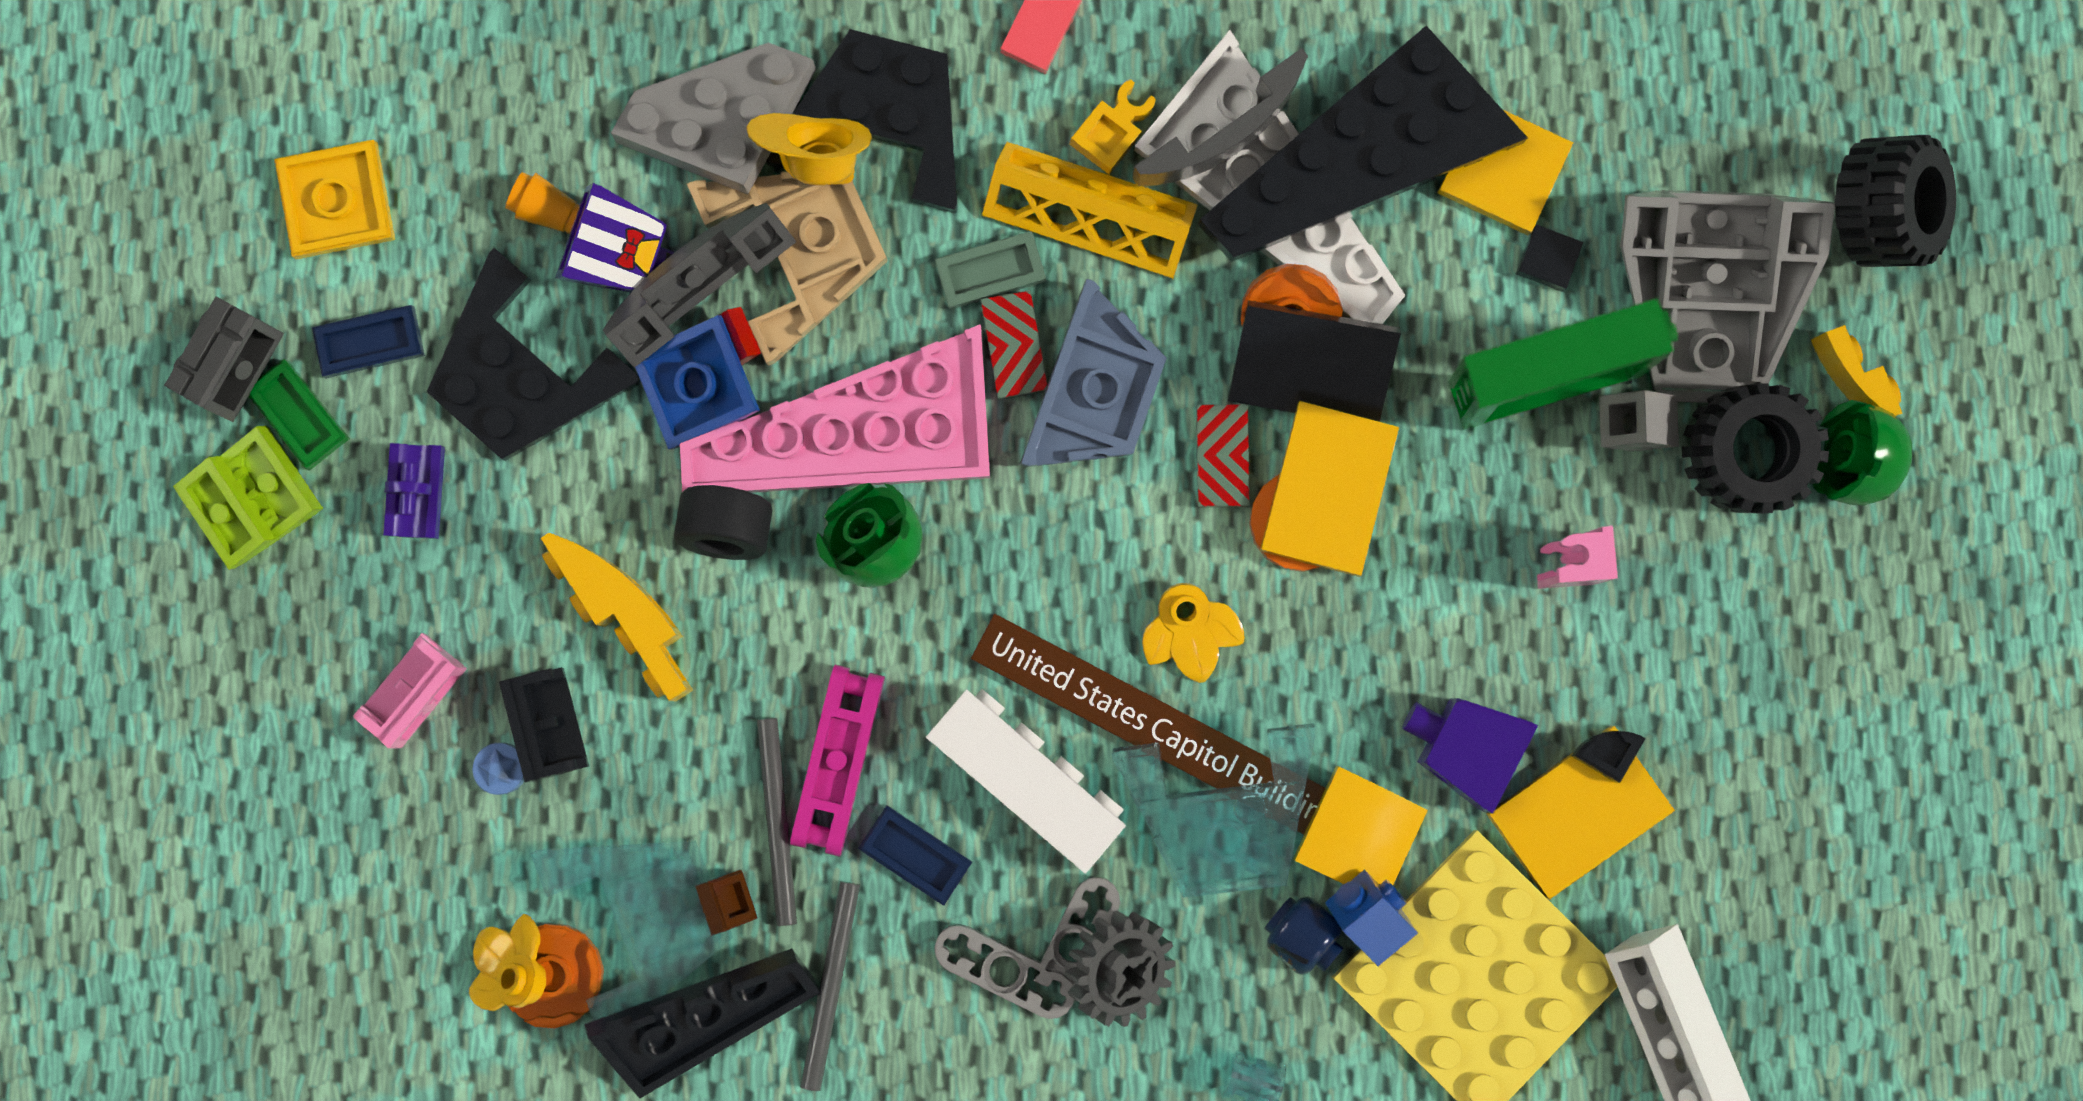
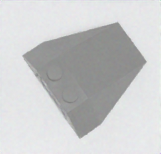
(1728, 274)

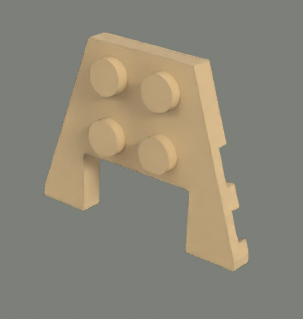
(827, 263)

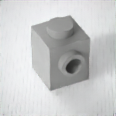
(1639, 421)

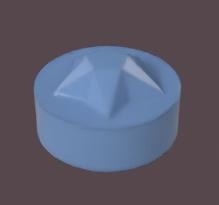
(498, 769)

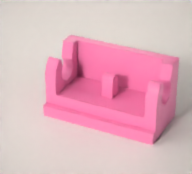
(1588, 560)
(410, 692)

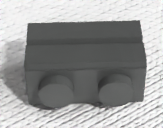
(223, 359)

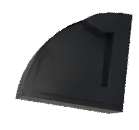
(1610, 753)

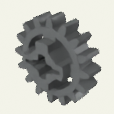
(1120, 968)

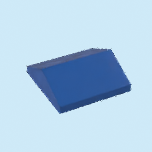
(696, 383)

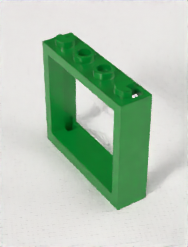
(1561, 363)

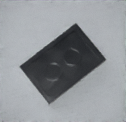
(1312, 359)

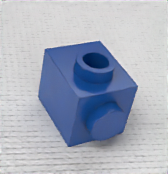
(1372, 916)

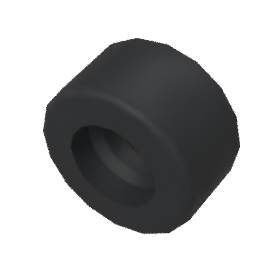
(723, 522)

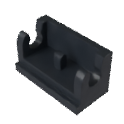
(544, 724)

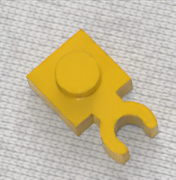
(1109, 131)

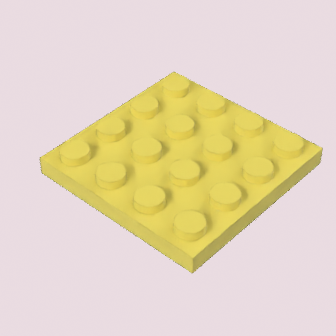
(1486, 978)

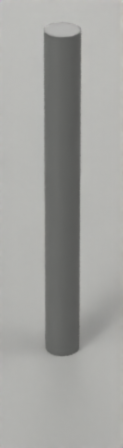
(777, 822)
(830, 986)

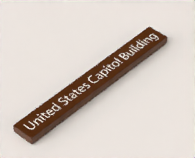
(1127, 711)

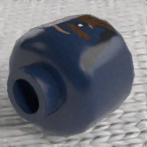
(1304, 935)

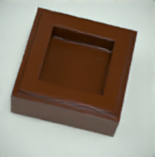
(726, 902)

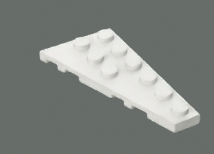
(1209, 102)

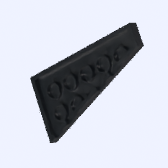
(1383, 137)

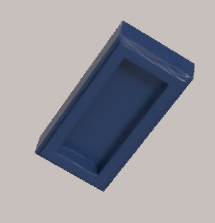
(368, 341)
(915, 855)

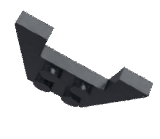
(900, 98)
(501, 385)

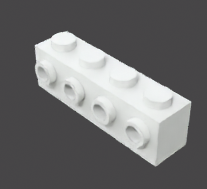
(1026, 781)
(1674, 1018)

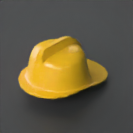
(811, 147)

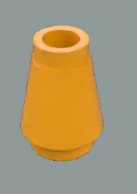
(541, 203)

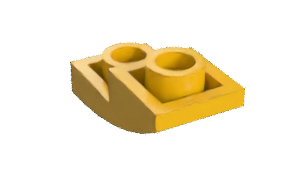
(1843, 359)

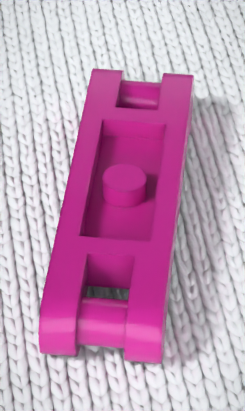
(837, 760)

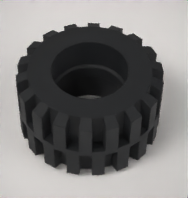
(1895, 201)
(1795, 442)

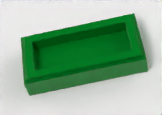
(297, 414)

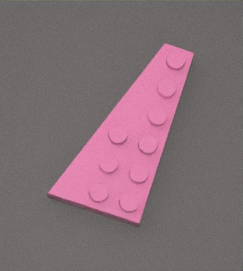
(877, 427)

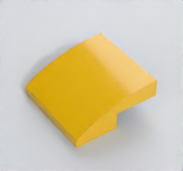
(1358, 830)

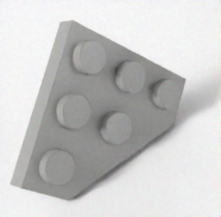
(704, 113)

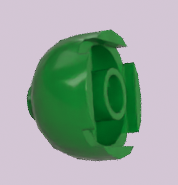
(1866, 454)
(870, 536)

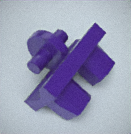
(414, 491)

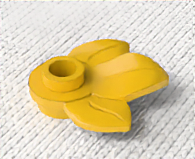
(1193, 639)
(508, 966)

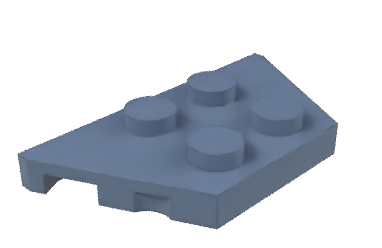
(1096, 387)

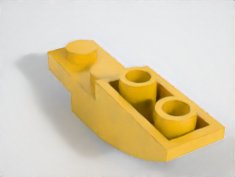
(610, 594)

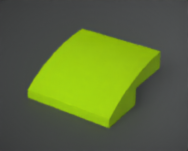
(247, 497)

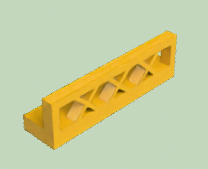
(1092, 193)

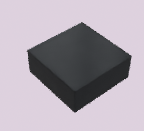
(1549, 258)

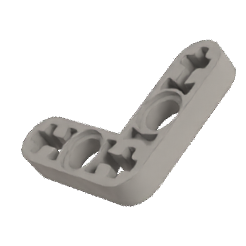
(1051, 966)

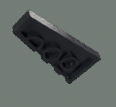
(688, 1026)

